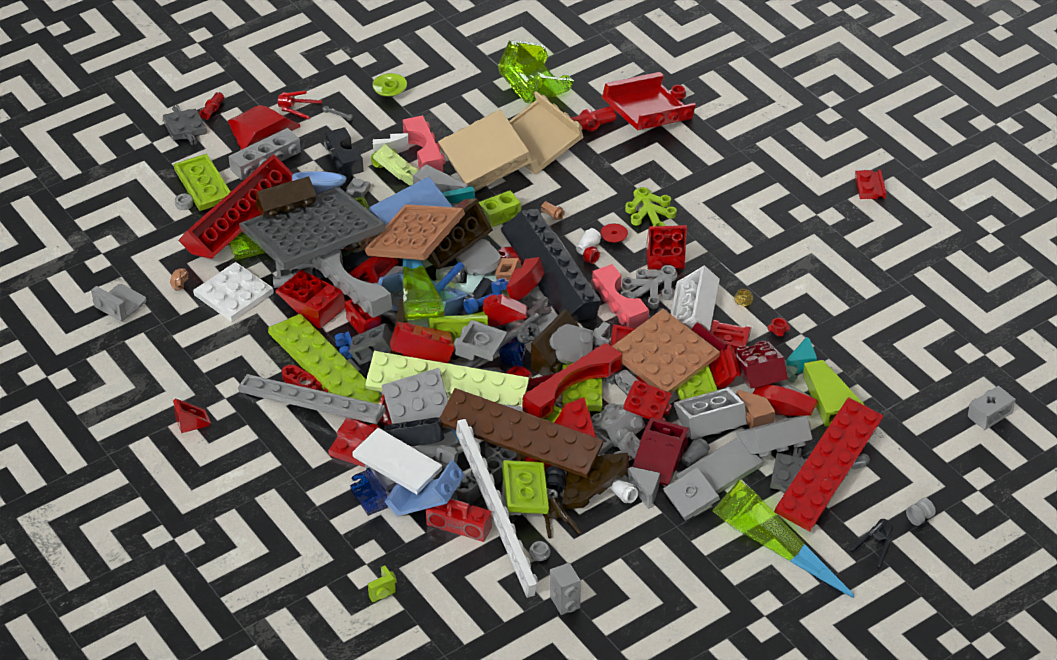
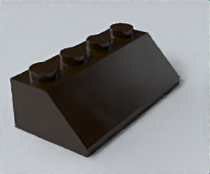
(464, 234)

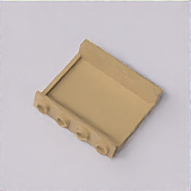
(545, 132)
(485, 150)

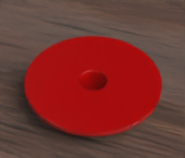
(614, 232)

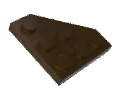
(605, 470)

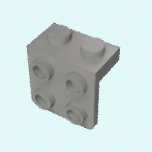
(118, 302)
(617, 422)

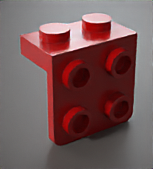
(648, 401)

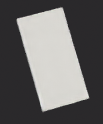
(397, 461)

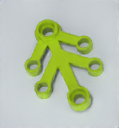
(644, 196)

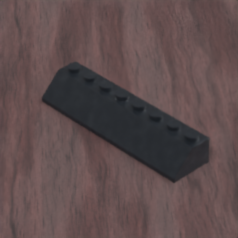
(562, 279)

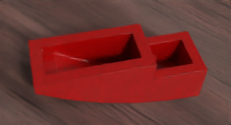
(373, 269)
(525, 279)
(787, 401)

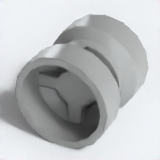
(922, 510)

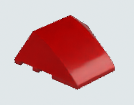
(258, 124)

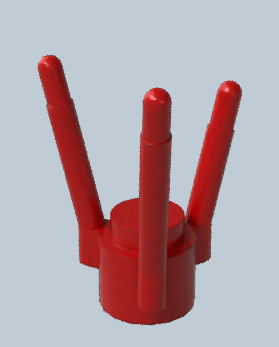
(286, 101)

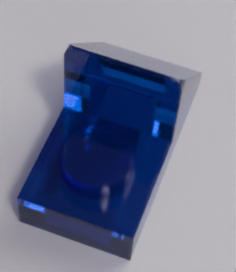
(513, 352)

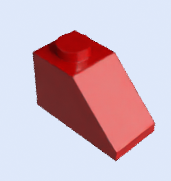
(503, 310)

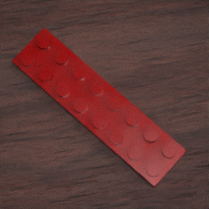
(828, 464)

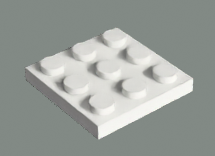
(233, 291)

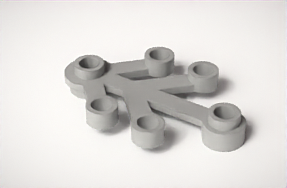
(666, 274)

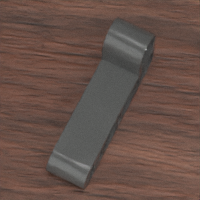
(468, 488)

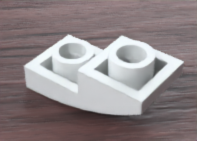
(397, 141)

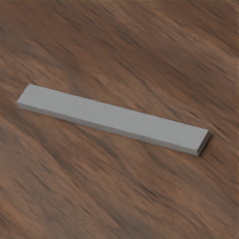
(312, 399)

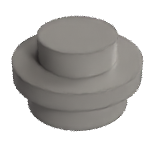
(539, 551)

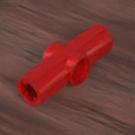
(593, 119)

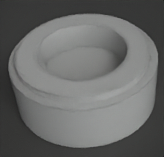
(183, 201)

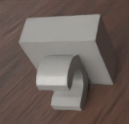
(446, 454)

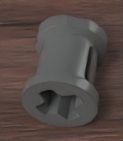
(527, 329)

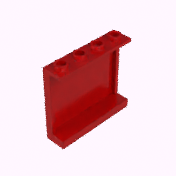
(646, 101)

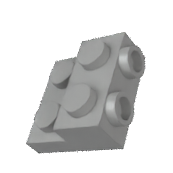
(479, 341)

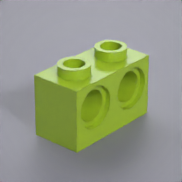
(501, 208)

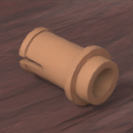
(556, 212)

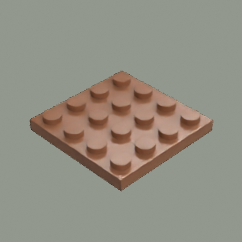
(415, 232)
(665, 352)

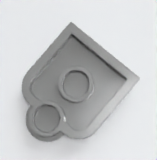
(571, 343)

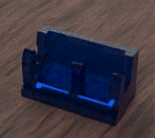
(369, 492)

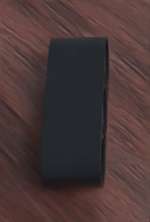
(417, 431)

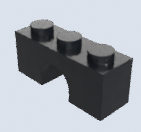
(340, 149)

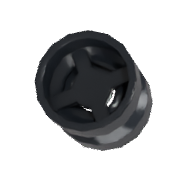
(555, 478)

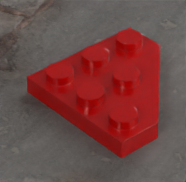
(576, 417)

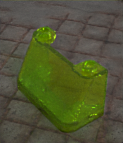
(525, 71)

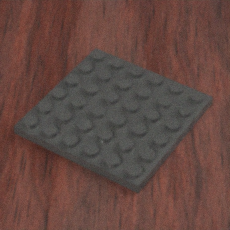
(313, 230)

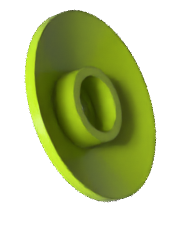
(389, 84)

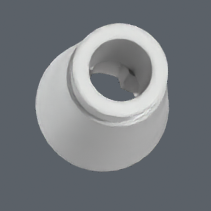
(590, 238)
(625, 491)

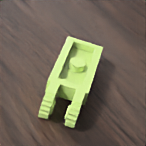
(395, 164)

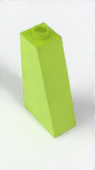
(826, 389)

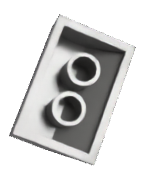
(711, 413)
(776, 435)

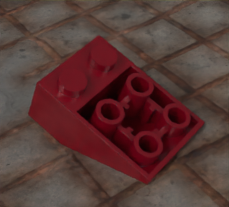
(761, 364)
(662, 448)

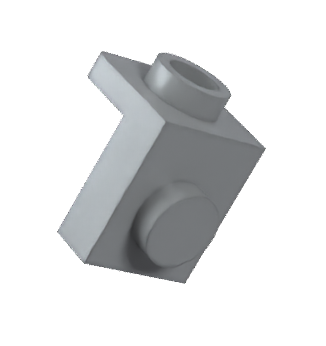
(601, 335)

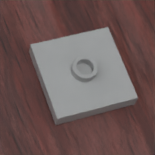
(691, 494)

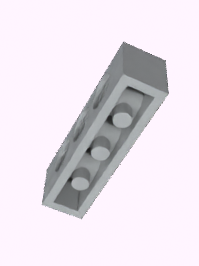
(282, 144)

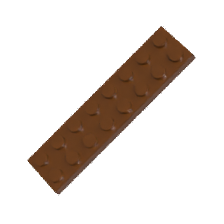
(522, 432)

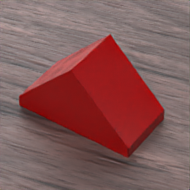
(189, 416)

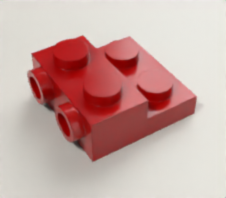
(350, 436)

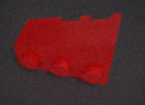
(422, 342)

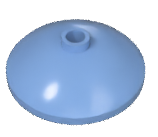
(321, 180)

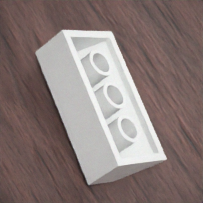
(696, 298)

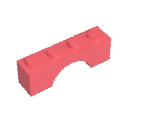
(420, 134)
(628, 310)

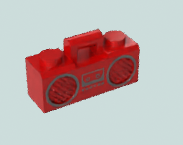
(461, 519)

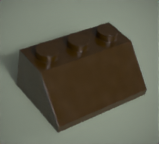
(285, 197)
(542, 354)

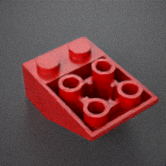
(666, 246)
(312, 298)

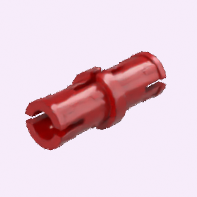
(211, 105)

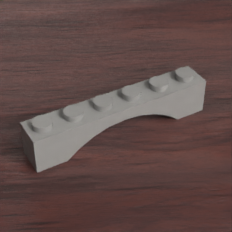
(370, 297)

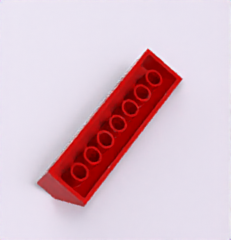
(222, 222)

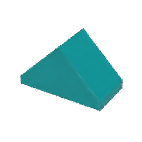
(802, 354)

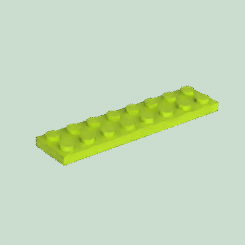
(321, 359)

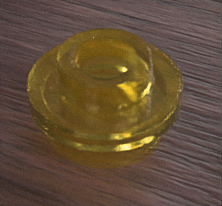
(743, 297)

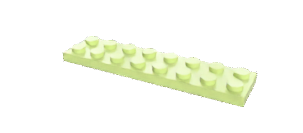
(487, 384)

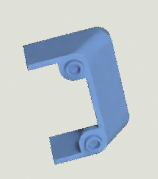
(453, 297)

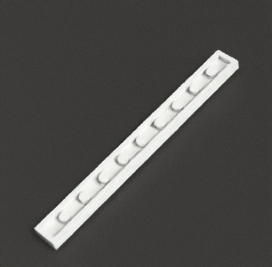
(499, 513)

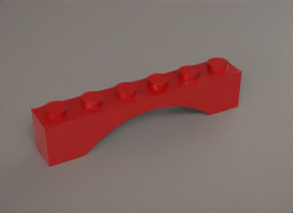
(597, 364)

